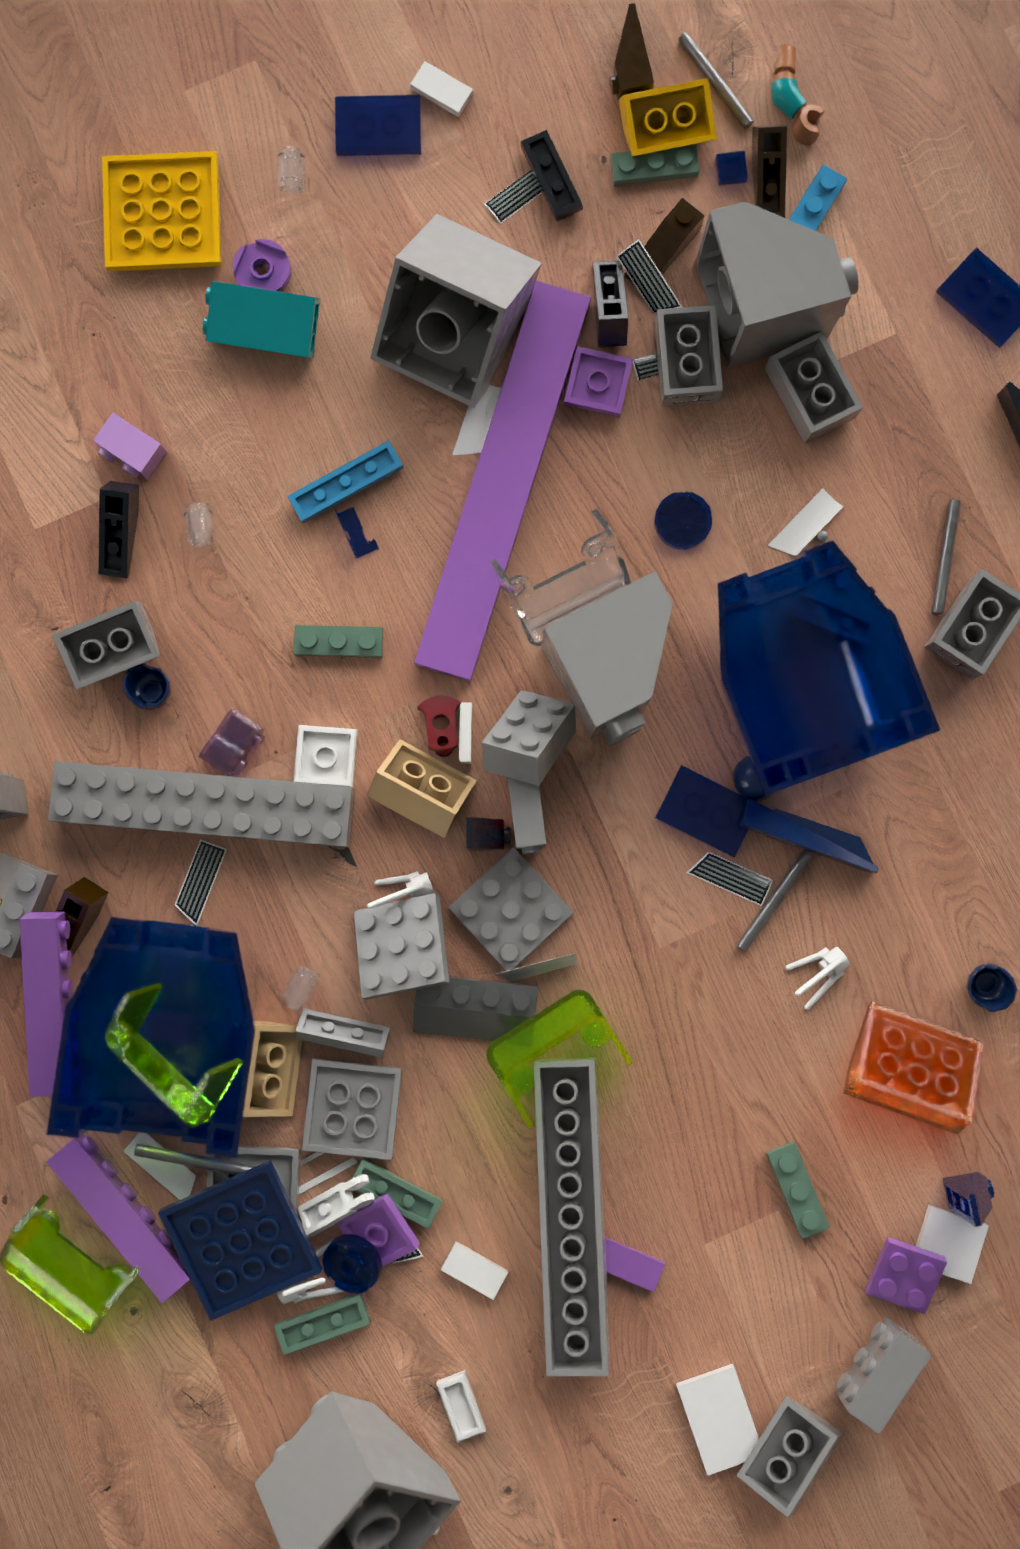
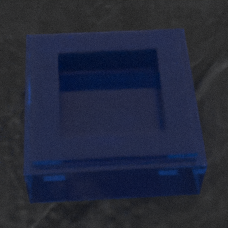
(731, 168)

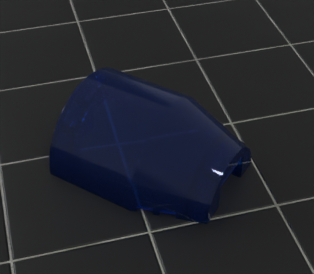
(816, 669)
(195, 1024)

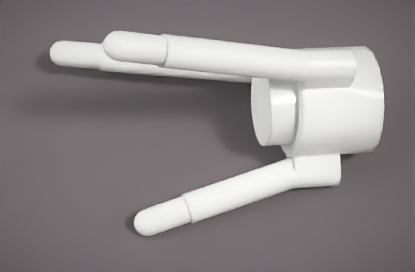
(419, 886)
(832, 966)
(298, 1291)

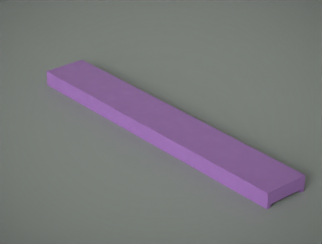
(502, 481)

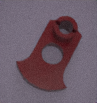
(438, 707)

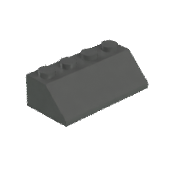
(473, 1008)

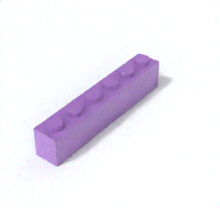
(45, 993)
(120, 1215)

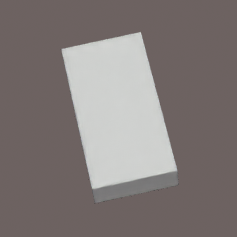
(441, 89)
(465, 733)
(474, 1270)
(461, 1406)

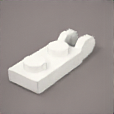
(334, 1205)

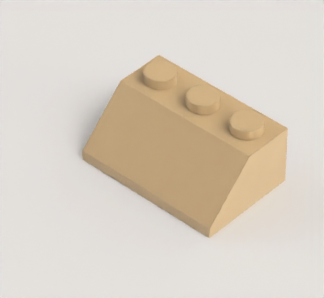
(421, 788)
(273, 1071)

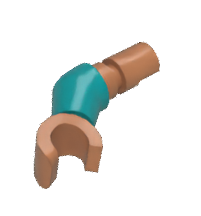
(790, 100)

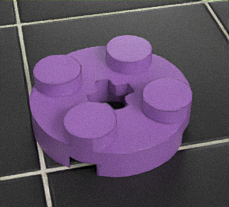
(255, 255)

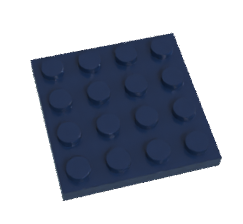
(240, 1240)

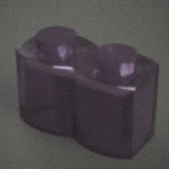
(232, 743)

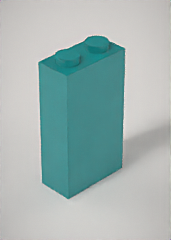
(261, 319)

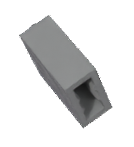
(526, 816)

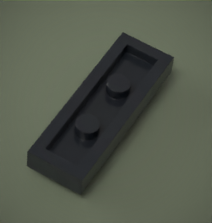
(551, 175)

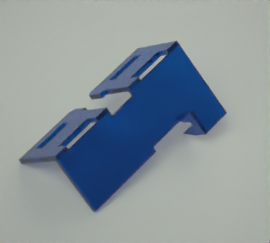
(357, 541)

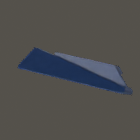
(807, 835)

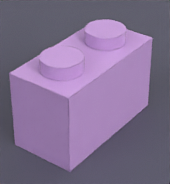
(129, 446)

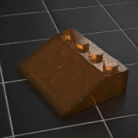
(915, 1068)

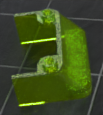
(542, 1032)
(142, 1059)
(61, 1271)

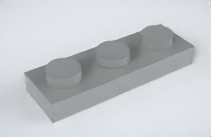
(342, 1032)

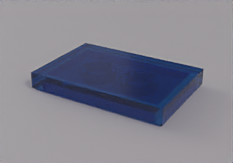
(378, 125)
(984, 297)
(704, 811)

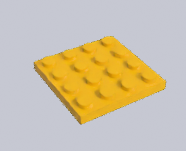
(161, 211)

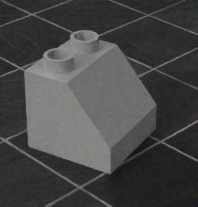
(770, 281)
(453, 309)
(611, 656)
(353, 1482)

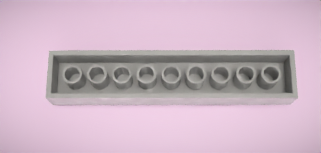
(201, 804)
(572, 1217)

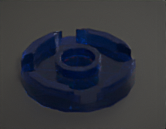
(683, 520)
(352, 1263)

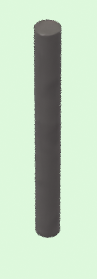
(716, 80)
(946, 557)
(774, 901)
(190, 1159)

